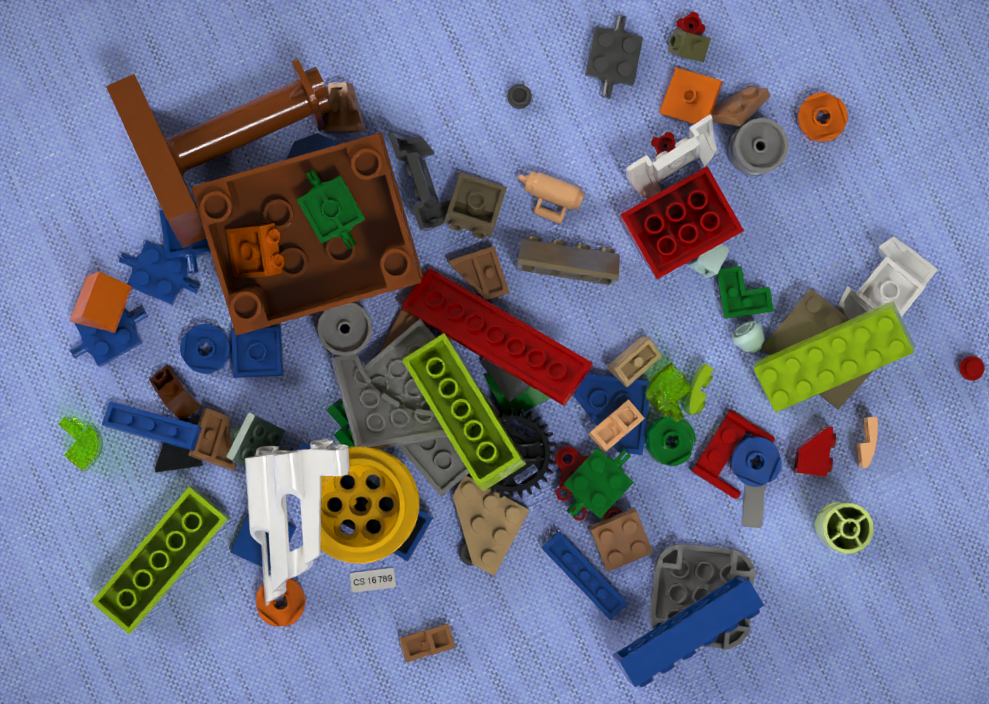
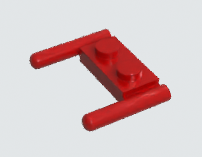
(721, 448)

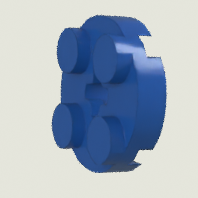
(197, 337)
(760, 474)

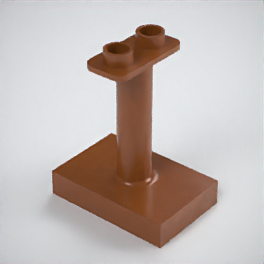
(170, 157)

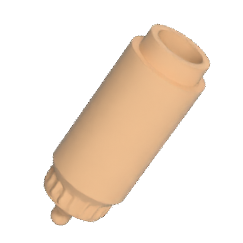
(553, 191)

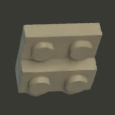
(475, 205)

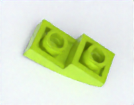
(695, 398)

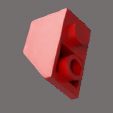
(814, 454)

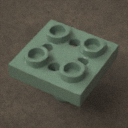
(251, 435)

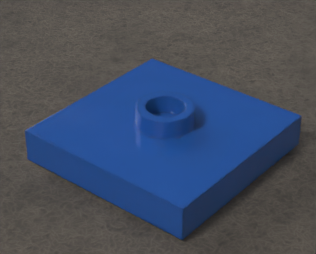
(258, 353)
(249, 548)

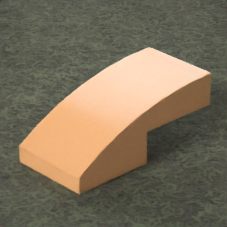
(616, 426)
(866, 450)

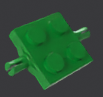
(331, 209)
(598, 483)

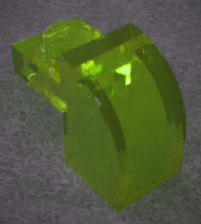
(666, 389)
(87, 445)

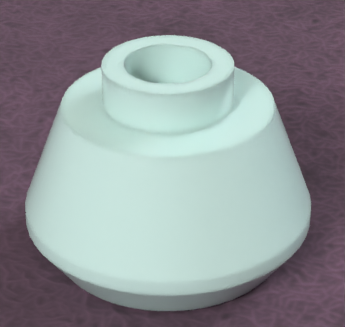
(749, 337)

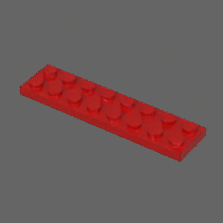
(497, 336)

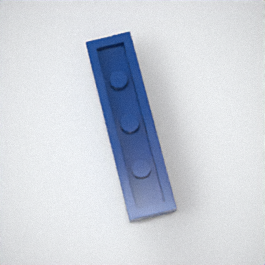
(151, 426)
(584, 575)

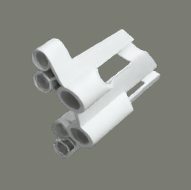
(269, 478)

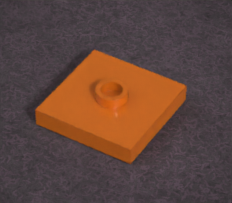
(690, 96)

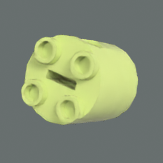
(844, 527)

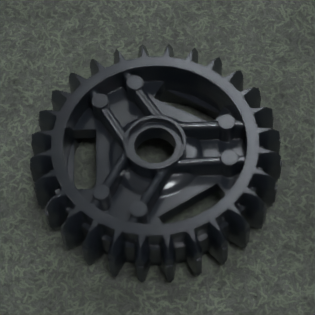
(533, 450)

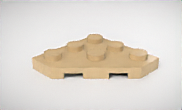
(487, 523)

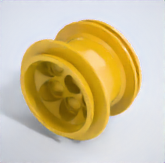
(396, 524)

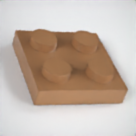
(621, 539)

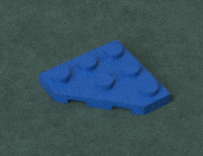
(604, 394)

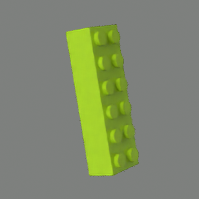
(834, 356)
(464, 412)
(161, 559)

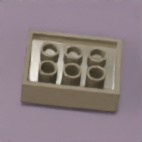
(569, 262)
(808, 318)

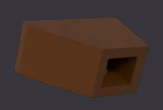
(174, 393)

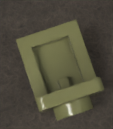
(688, 45)

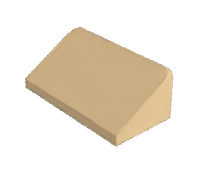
(634, 360)

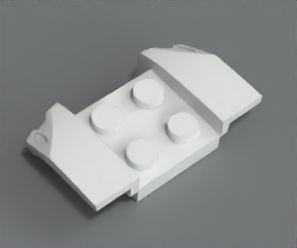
(646, 175)
(897, 279)

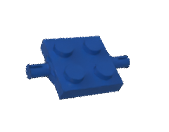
(174, 250)
(158, 276)
(108, 345)

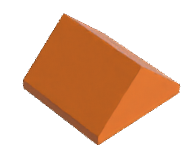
(101, 302)

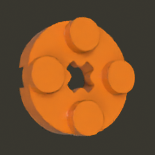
(814, 129)
(283, 615)

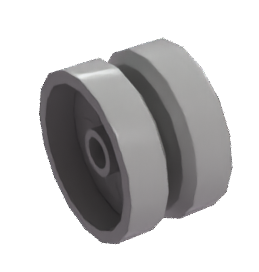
(762, 134)
(348, 343)

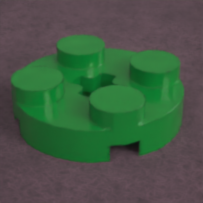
(657, 436)

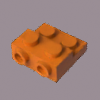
(255, 251)

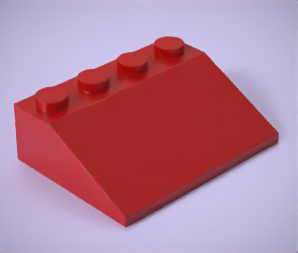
(681, 223)

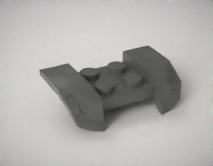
(429, 213)

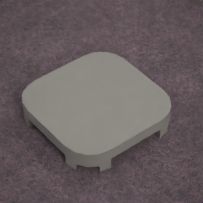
(691, 572)

